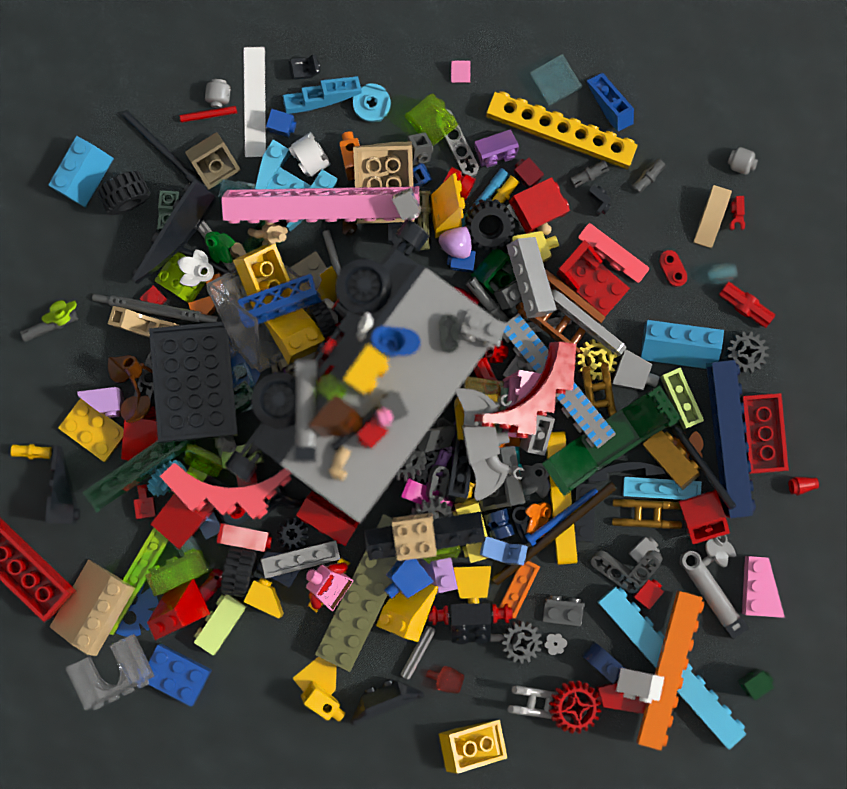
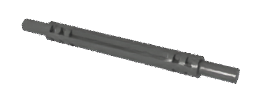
(157, 309)

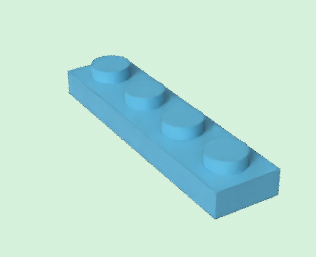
(659, 488)

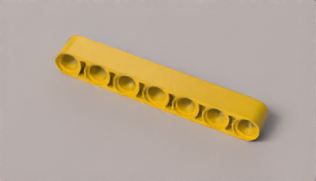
(565, 543)

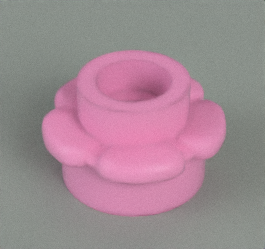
(384, 416)

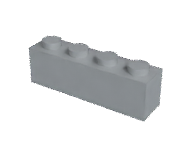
(531, 277)

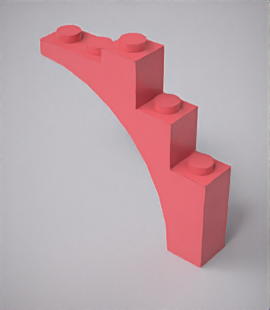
(250, 498)

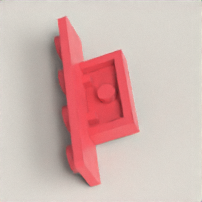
(614, 253)

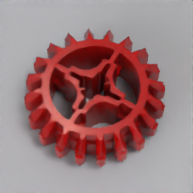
(579, 722)

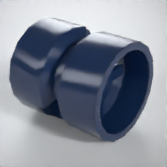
(499, 524)

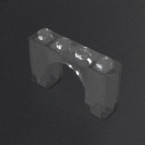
(133, 671)

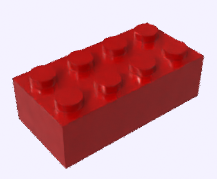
(765, 433)

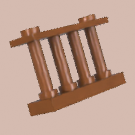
(556, 284)

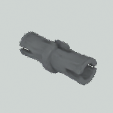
(589, 173)
(649, 176)

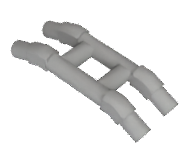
(530, 710)

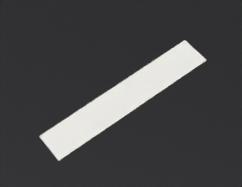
(254, 101)

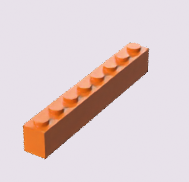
(670, 666)

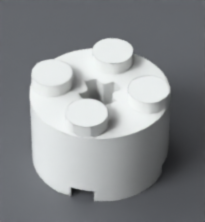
(310, 155)

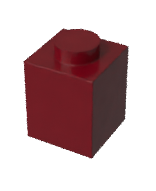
(528, 172)

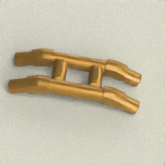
(606, 385)
(638, 521)

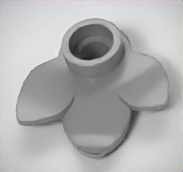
(720, 550)

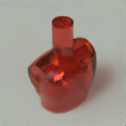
(448, 680)

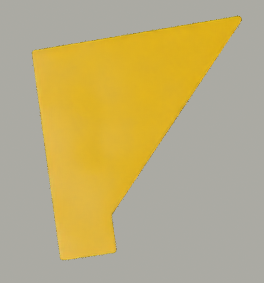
(327, 287)
(320, 672)

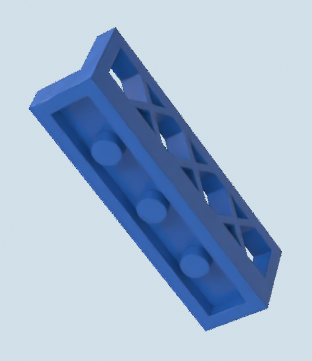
(284, 305)

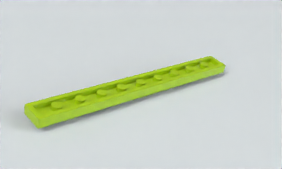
(148, 558)

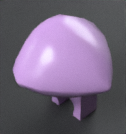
(456, 242)

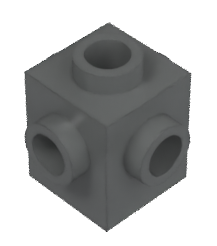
(421, 148)

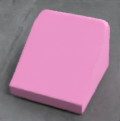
(460, 71)

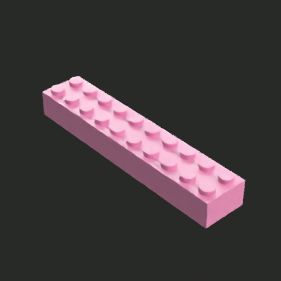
(311, 204)

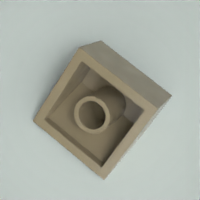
(212, 160)

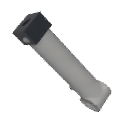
(305, 411)
(713, 594)

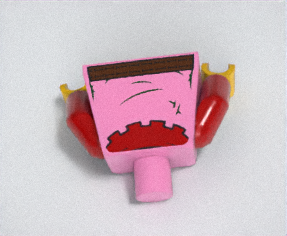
(328, 585)

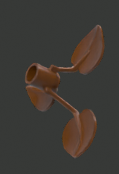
(121, 370)

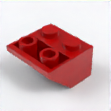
(704, 517)

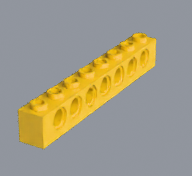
(551, 133)

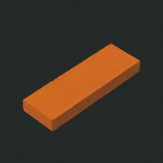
(519, 587)

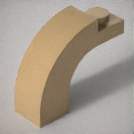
(135, 322)

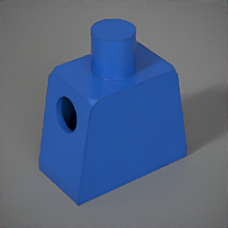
(407, 578)

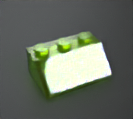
(177, 572)

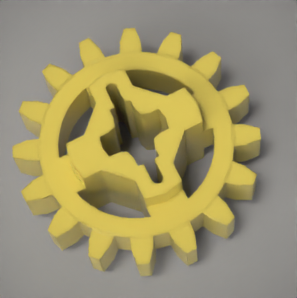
(589, 356)

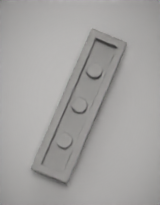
(300, 559)

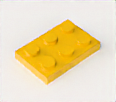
(92, 430)

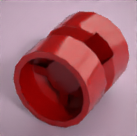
(466, 181)

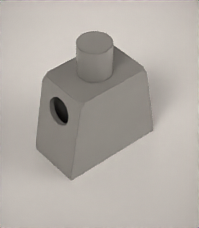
(634, 372)

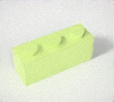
(681, 398)
(219, 623)

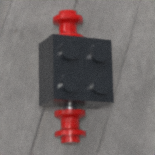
(471, 621)

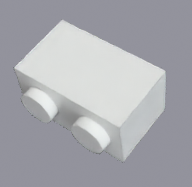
(640, 684)

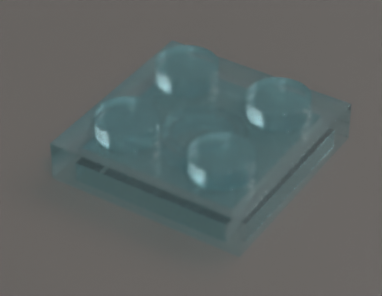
(555, 80)

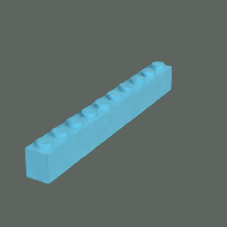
(693, 692)

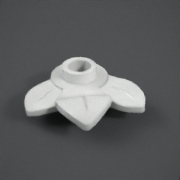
(192, 268)

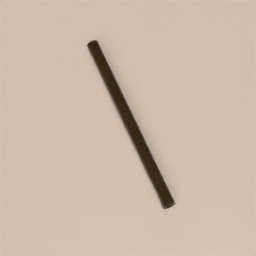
(557, 530)

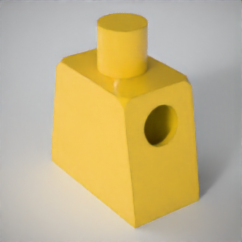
(472, 582)
(317, 697)

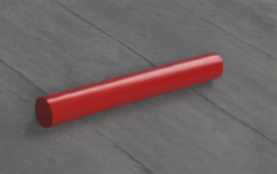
(208, 114)

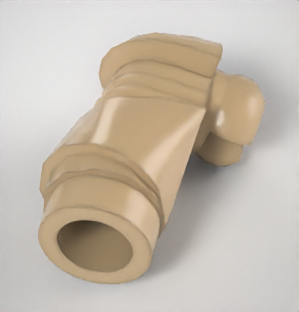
(339, 461)

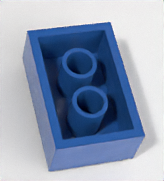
(177, 674)

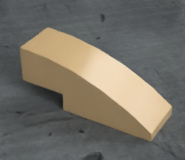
(712, 216)

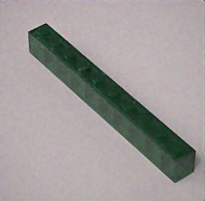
(150, 460)

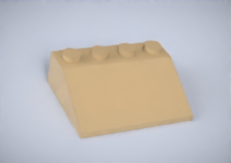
(383, 166)
(92, 608)

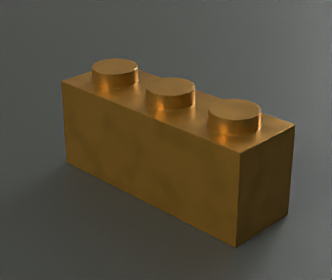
(672, 459)

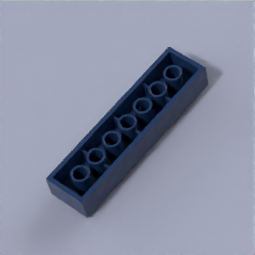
(729, 436)

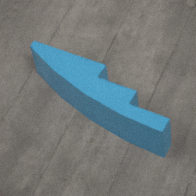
(328, 93)

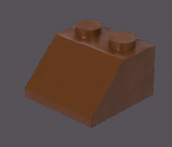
(336, 419)

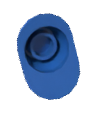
(395, 341)

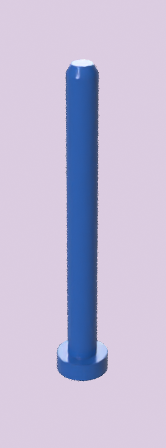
(557, 519)

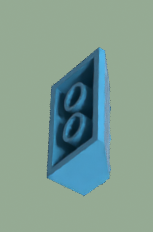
(80, 171)

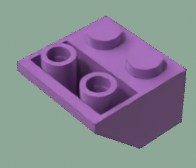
(496, 148)

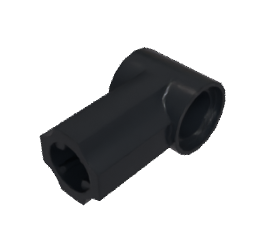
(521, 525)

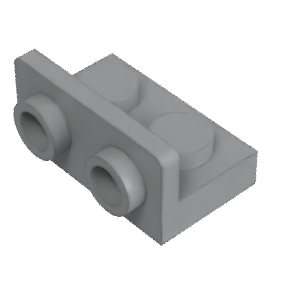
(483, 329)

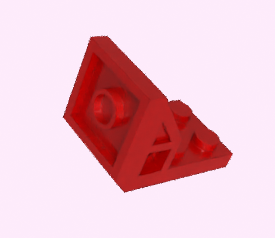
(592, 279)

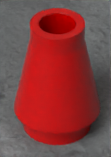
(801, 485)

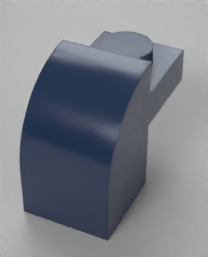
(603, 662)

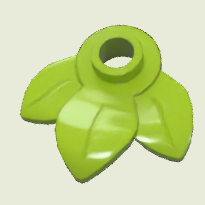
(59, 312)

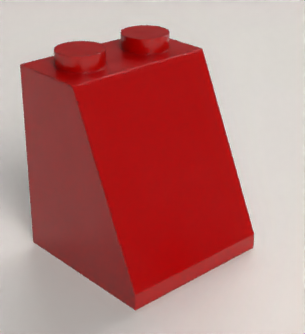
(139, 435)
(177, 609)

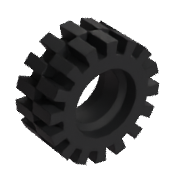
(323, 319)

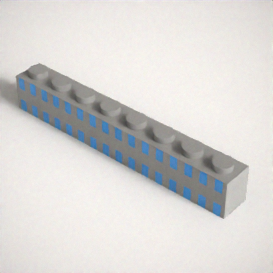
(573, 402)

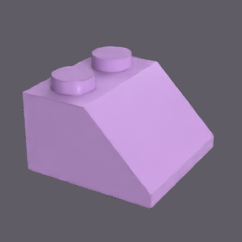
(105, 401)
(441, 573)

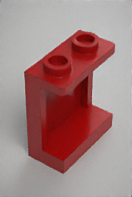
(539, 205)

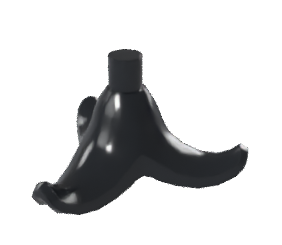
(284, 499)

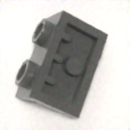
(562, 611)

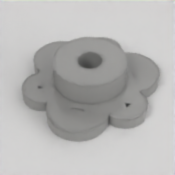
(561, 643)

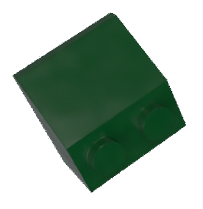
(495, 272)

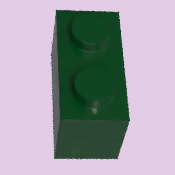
(756, 683)

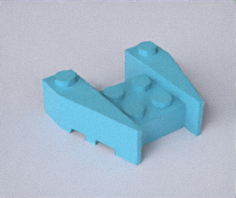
(274, 177)

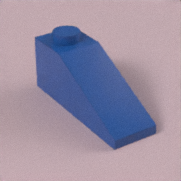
(611, 101)

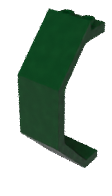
(632, 426)

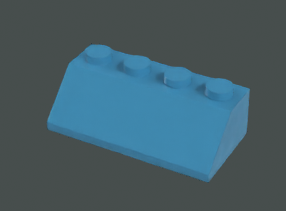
(681, 344)

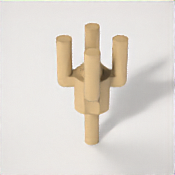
(270, 233)

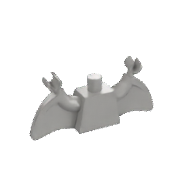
(483, 442)

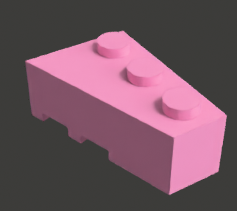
(519, 385)
(760, 589)

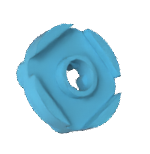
(377, 112)

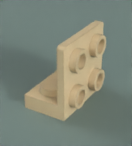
(414, 536)

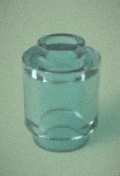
(723, 272)

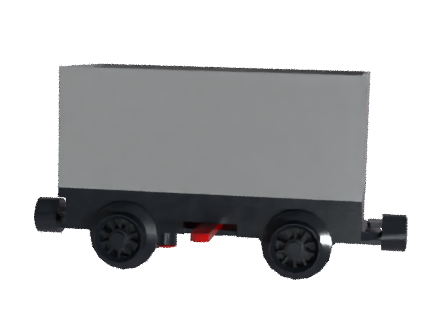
(395, 296)

